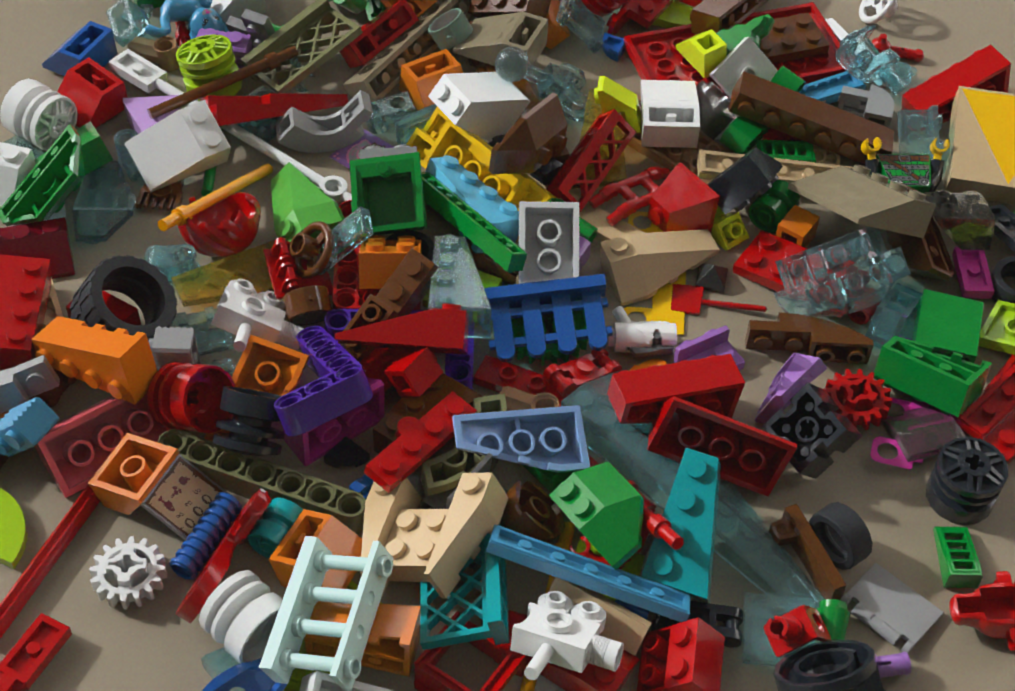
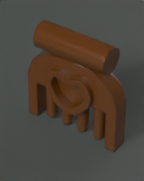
(161, 196)

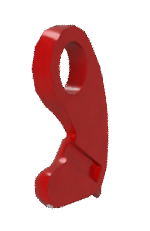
(221, 557)

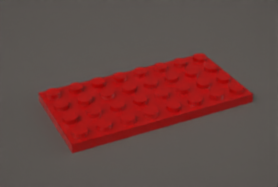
(658, 59)

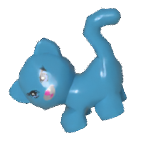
(195, 12)

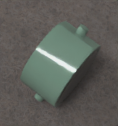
(450, 29)

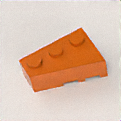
(390, 642)

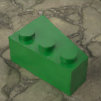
(930, 376)

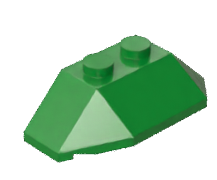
(48, 183)
(603, 510)

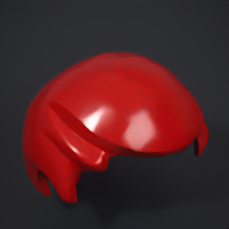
(223, 227)

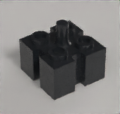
(815, 430)

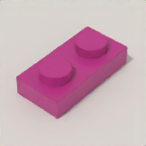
(973, 274)

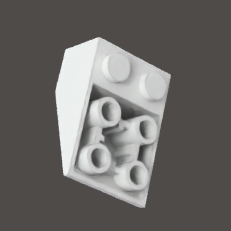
(669, 114)

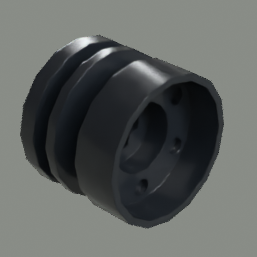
(251, 422)
(966, 480)

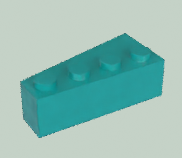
(692, 515)

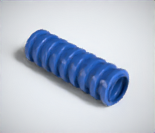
(205, 536)

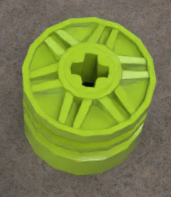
(206, 60)

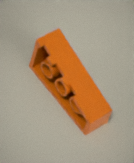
(99, 357)

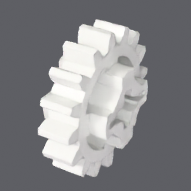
(128, 572)

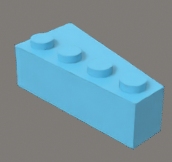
(477, 195)

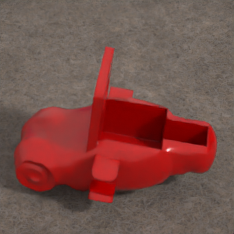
(988, 609)

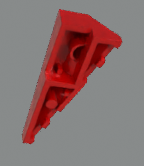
(244, 109)

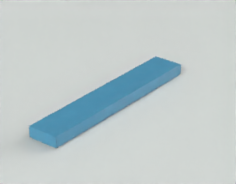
(589, 573)

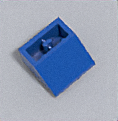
(89, 41)

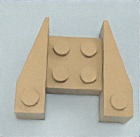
(432, 542)

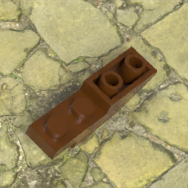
(395, 298)
(810, 334)

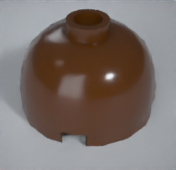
(531, 513)

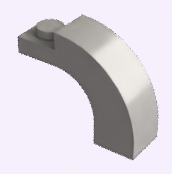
(324, 133)
(26, 381)

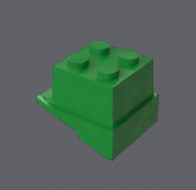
(390, 191)

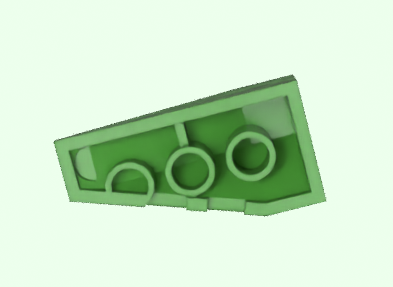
(300, 203)

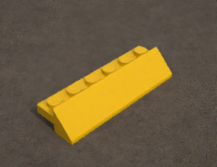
(444, 138)

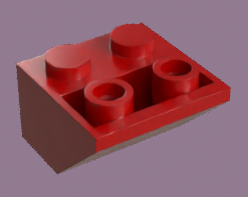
(94, 91)
(682, 658)

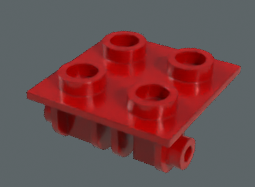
(283, 270)

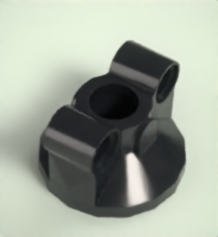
(829, 667)

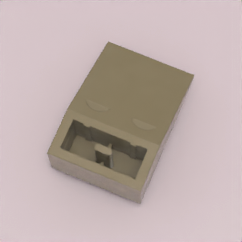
(503, 31)

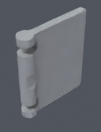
(891, 607)

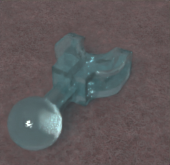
(513, 65)

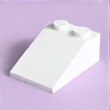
(179, 146)
(550, 239)

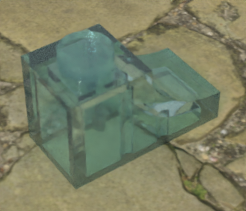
(127, 21)

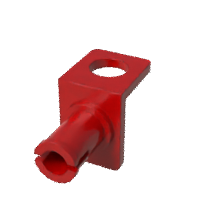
(795, 630)

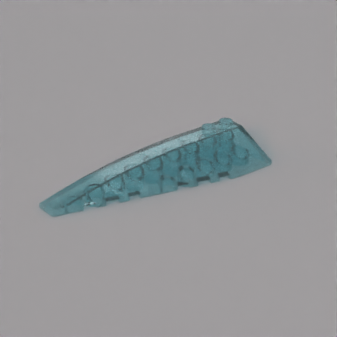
(740, 533)

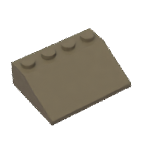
(868, 199)

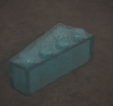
(459, 283)

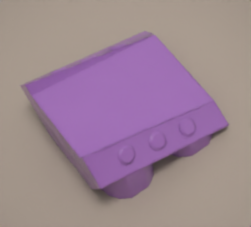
(788, 381)

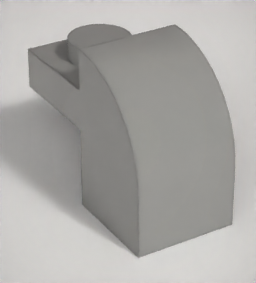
(873, 105)

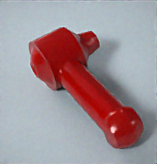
(883, 44)

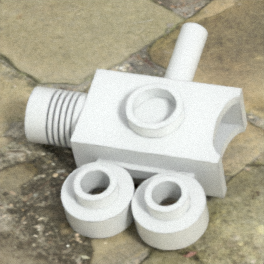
(249, 313)
(564, 636)

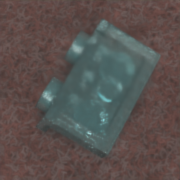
(918, 130)

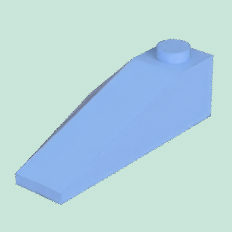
(531, 437)

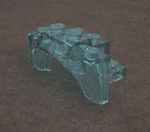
(849, 272)

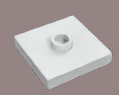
(746, 58)

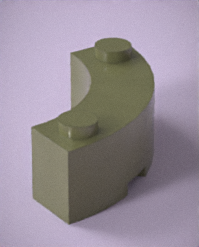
(446, 470)

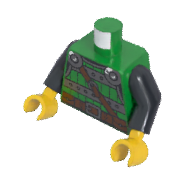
(910, 169)

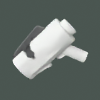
(642, 337)

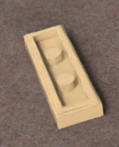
(620, 622)

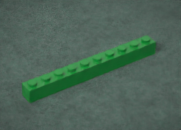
(473, 225)

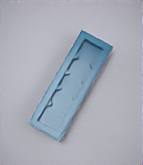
(830, 88)

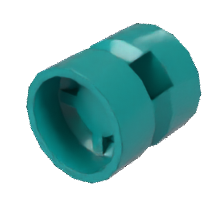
(275, 524)

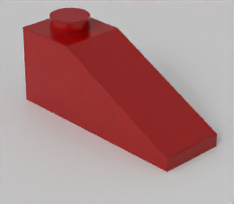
(379, 33)

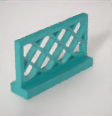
(492, 601)

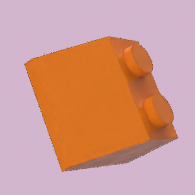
(131, 472)

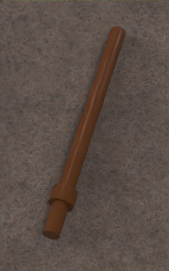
(270, 61)

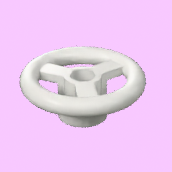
(883, 8)

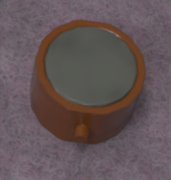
(307, 305)

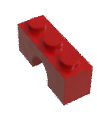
(405, 368)

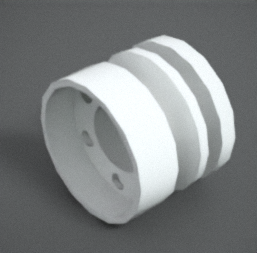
(37, 113)
(241, 615)

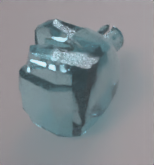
(866, 63)

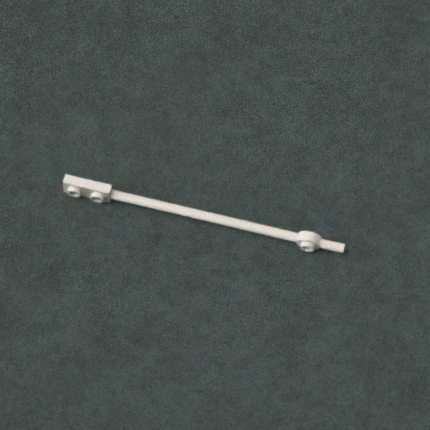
(149, 77)

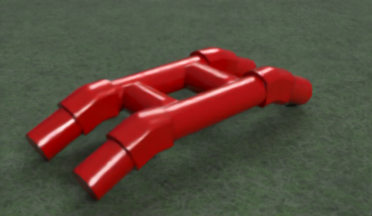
(623, 187)

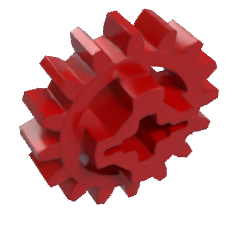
(860, 397)

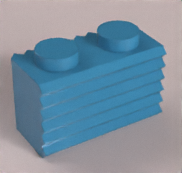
(25, 426)

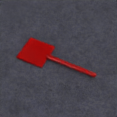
(689, 300)

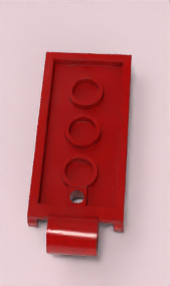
(759, 266)

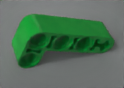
(744, 133)

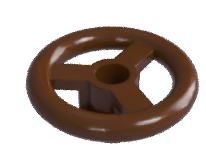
(308, 248)

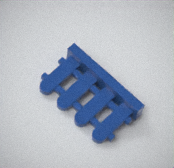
(560, 300)

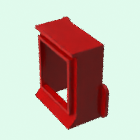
(431, 678)

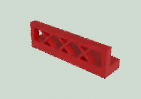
(585, 151)

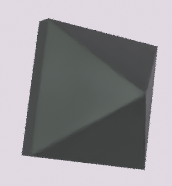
(711, 277)

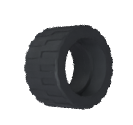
(134, 279)

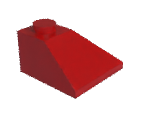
(683, 202)

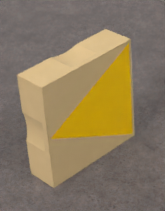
(982, 144)

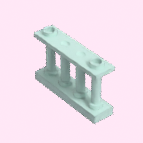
(302, 594)

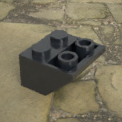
(745, 179)

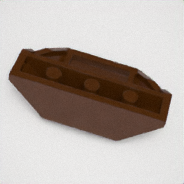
(531, 139)
(924, 255)

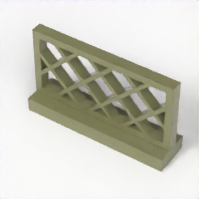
(298, 32)

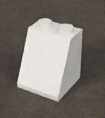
(479, 102)

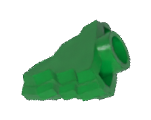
(755, 29)

